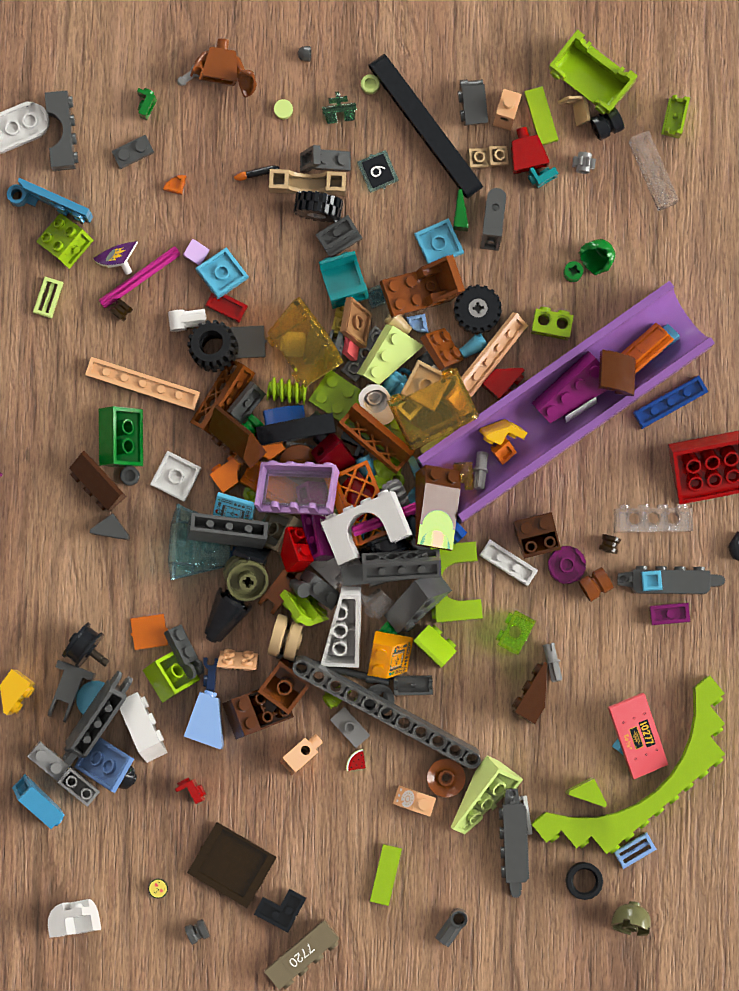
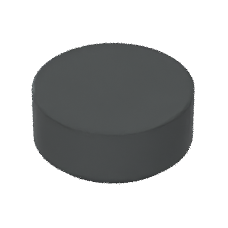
(130, 475)

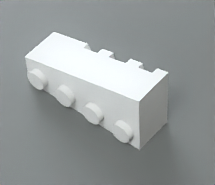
(344, 637)

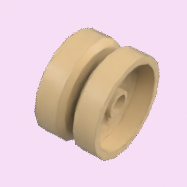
(285, 637)

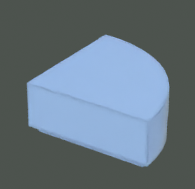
(418, 323)

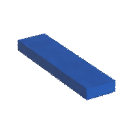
(670, 402)

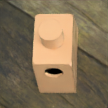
(507, 109)
(295, 759)

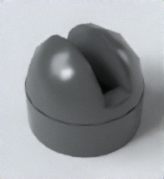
(304, 53)

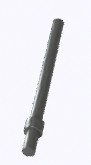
(349, 672)

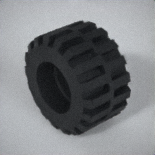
(202, 336)

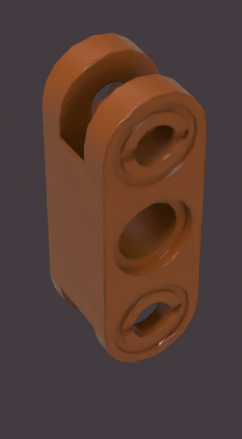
(278, 586)

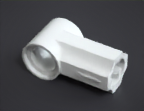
(181, 320)

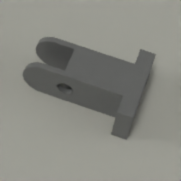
(493, 219)
(69, 686)

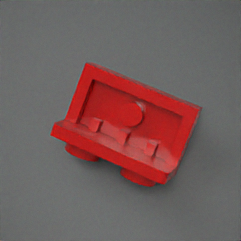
(196, 791)

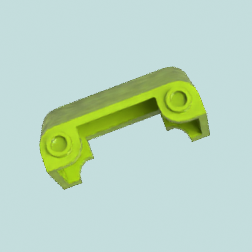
(591, 73)

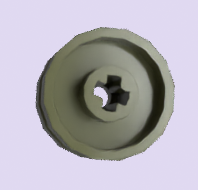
(245, 578)

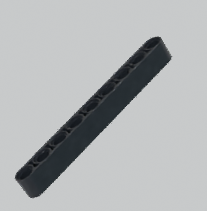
(425, 126)

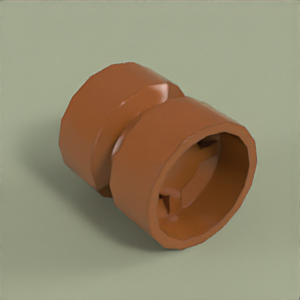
(596, 584)

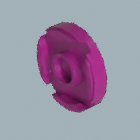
(566, 565)

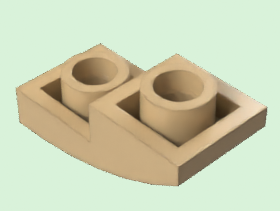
(487, 157)

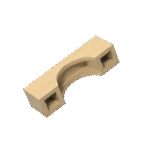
(291, 182)

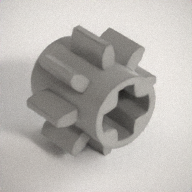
(584, 162)

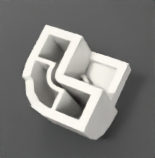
(73, 918)

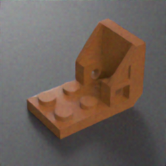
(424, 288)

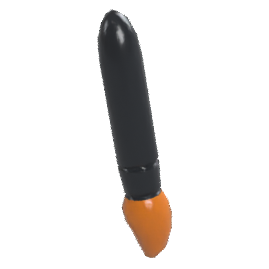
(254, 173)

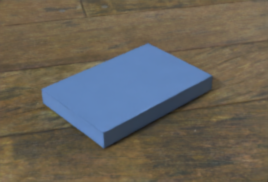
(105, 764)

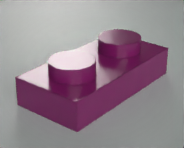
(669, 613)

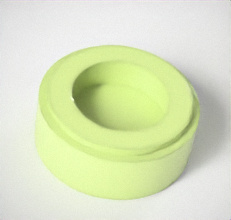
(370, 84)
(283, 109)

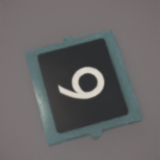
(377, 171)

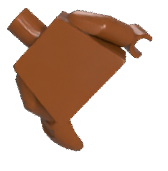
(224, 67)

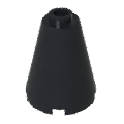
(224, 615)

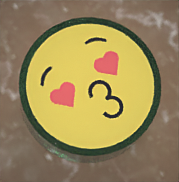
(158, 888)

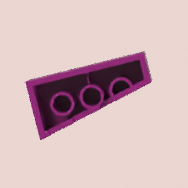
(571, 389)

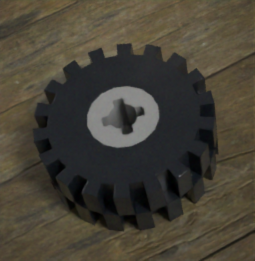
(318, 206)
(471, 316)

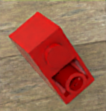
(501, 380)
(295, 550)

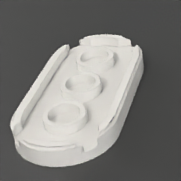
(22, 125)

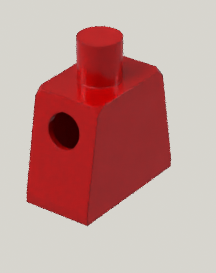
(527, 152)

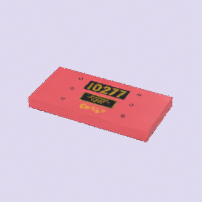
(638, 735)

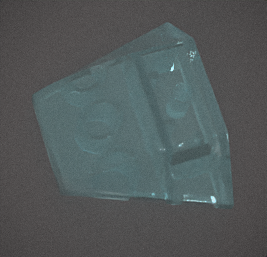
(192, 556)

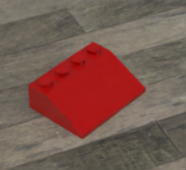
(705, 467)

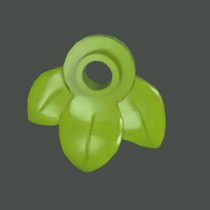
(384, 474)

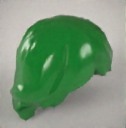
(597, 256)

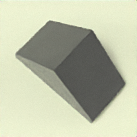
(110, 528)

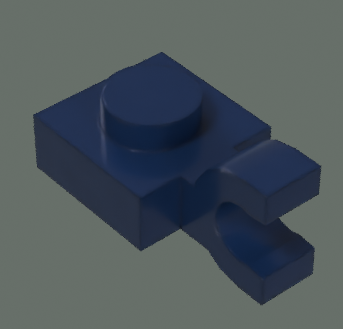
(210, 680)

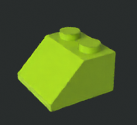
(435, 645)
(168, 677)

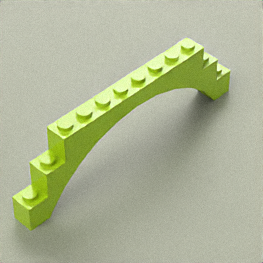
(697, 757)

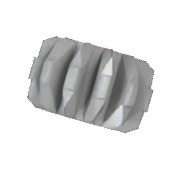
(397, 487)

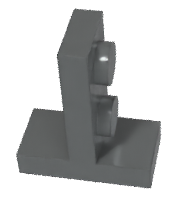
(321, 159)

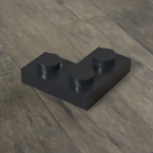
(284, 914)

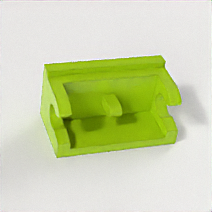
(675, 116)

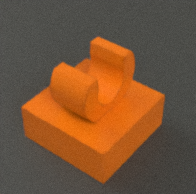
(504, 451)

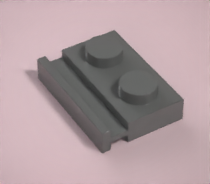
(339, 236)

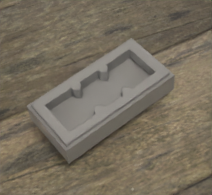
(350, 727)

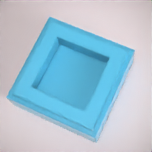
(651, 580)

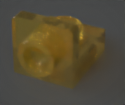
(466, 473)

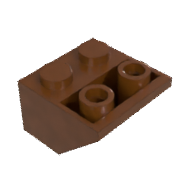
(537, 535)

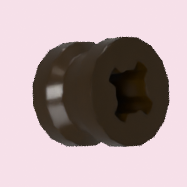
(120, 309)
(609, 544)

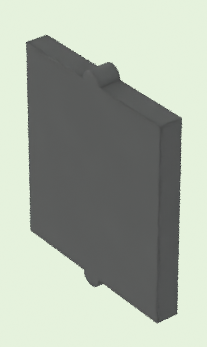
(250, 341)

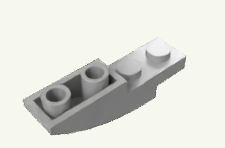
(63, 773)

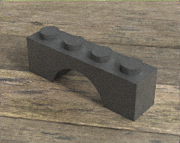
(62, 154)

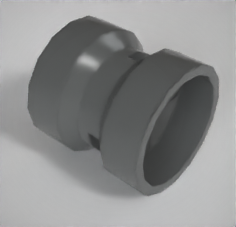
(201, 929)

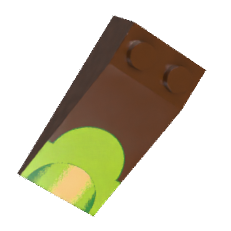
(436, 506)

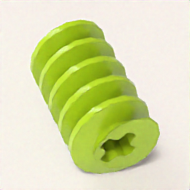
(286, 391)

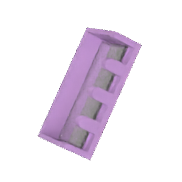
(296, 488)

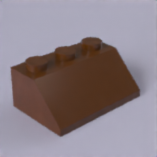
(235, 438)
(96, 482)

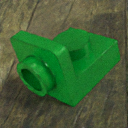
(147, 105)

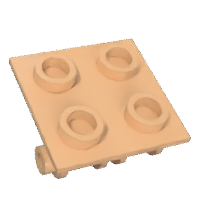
(238, 660)

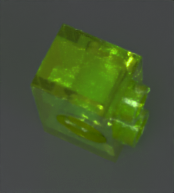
(524, 625)

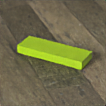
(541, 115)
(385, 874)

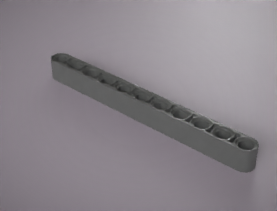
(392, 719)

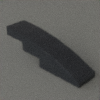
(295, 429)

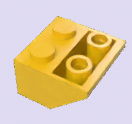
(14, 690)

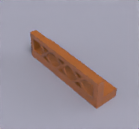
(235, 384)
(378, 435)

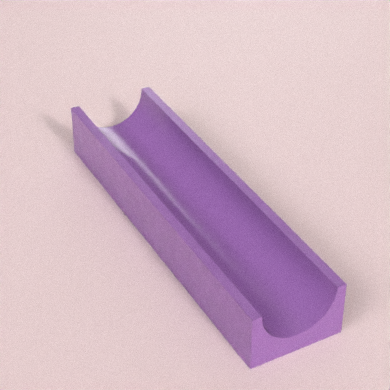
(548, 440)

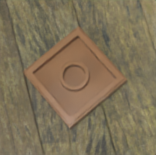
(356, 322)

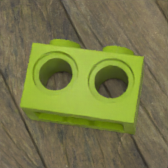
(551, 329)

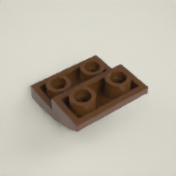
(617, 372)

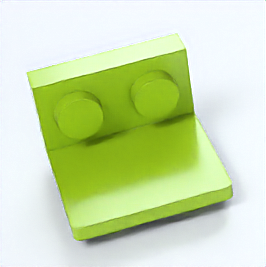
(65, 240)

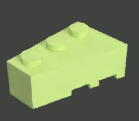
(388, 354)

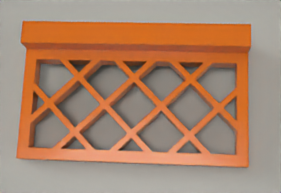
(341, 501)

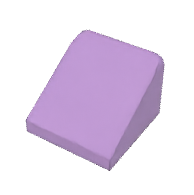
(196, 252)

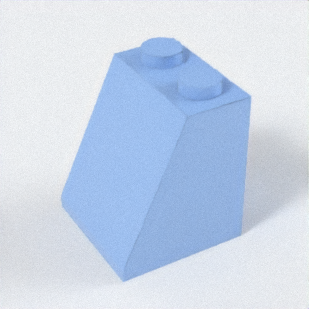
(206, 721)

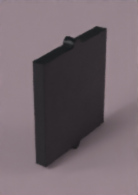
(252, 554)

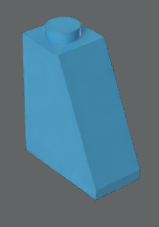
(38, 802)

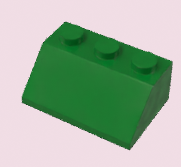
(120, 437)

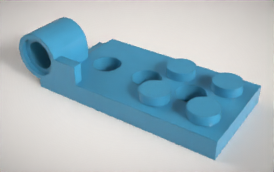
(32, 193)

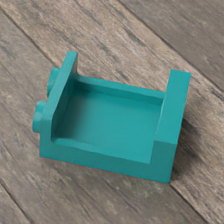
(343, 279)

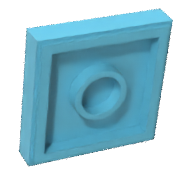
(438, 241)
(221, 273)

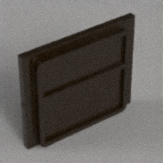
(232, 864)

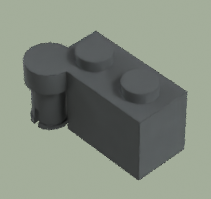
(474, 103)
(315, 587)

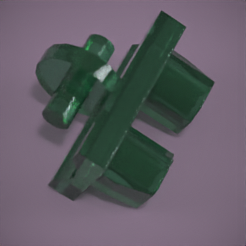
(348, 109)

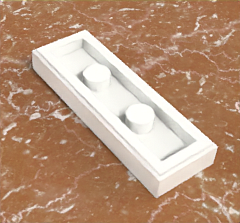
(508, 562)

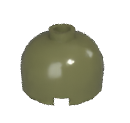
(631, 918)

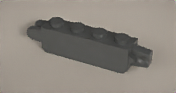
(673, 581)
(96, 718)
(515, 841)

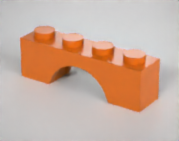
(227, 474)

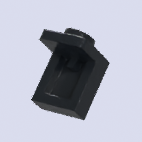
(359, 451)

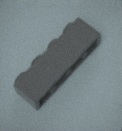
(227, 530)

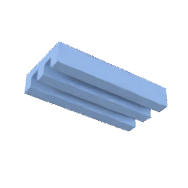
(620, 858)

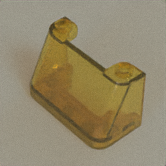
(304, 343)
(433, 409)

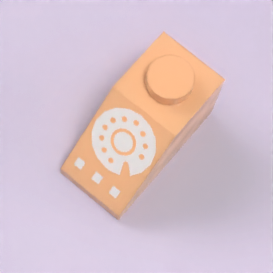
(414, 800)

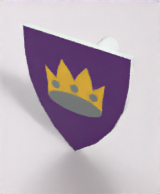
(117, 256)

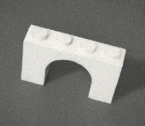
(339, 526)

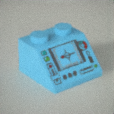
(233, 507)

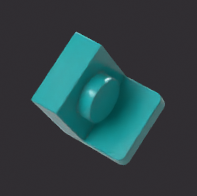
(545, 176)

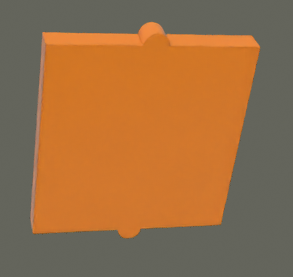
(149, 631)

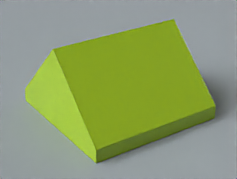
(588, 791)

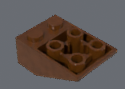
(532, 701)
(252, 713)

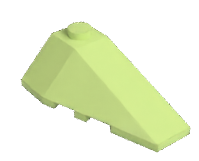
(484, 792)

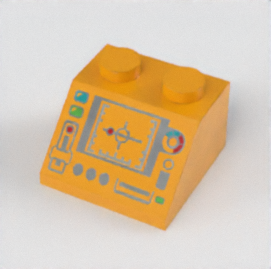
(389, 655)

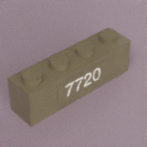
(301, 954)

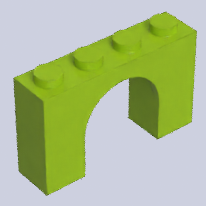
(452, 610)

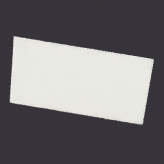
(581, 409)

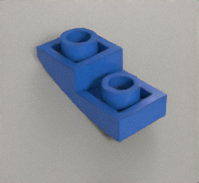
(283, 414)

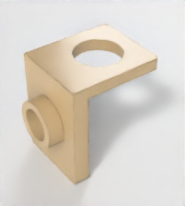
(580, 108)

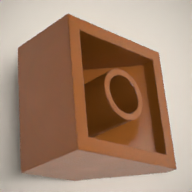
(283, 686)

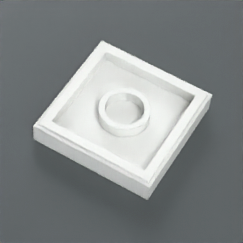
(175, 476)

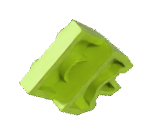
(304, 609)

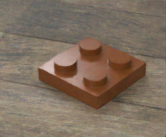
(442, 348)

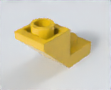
(499, 430)

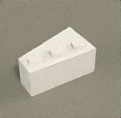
(142, 727)

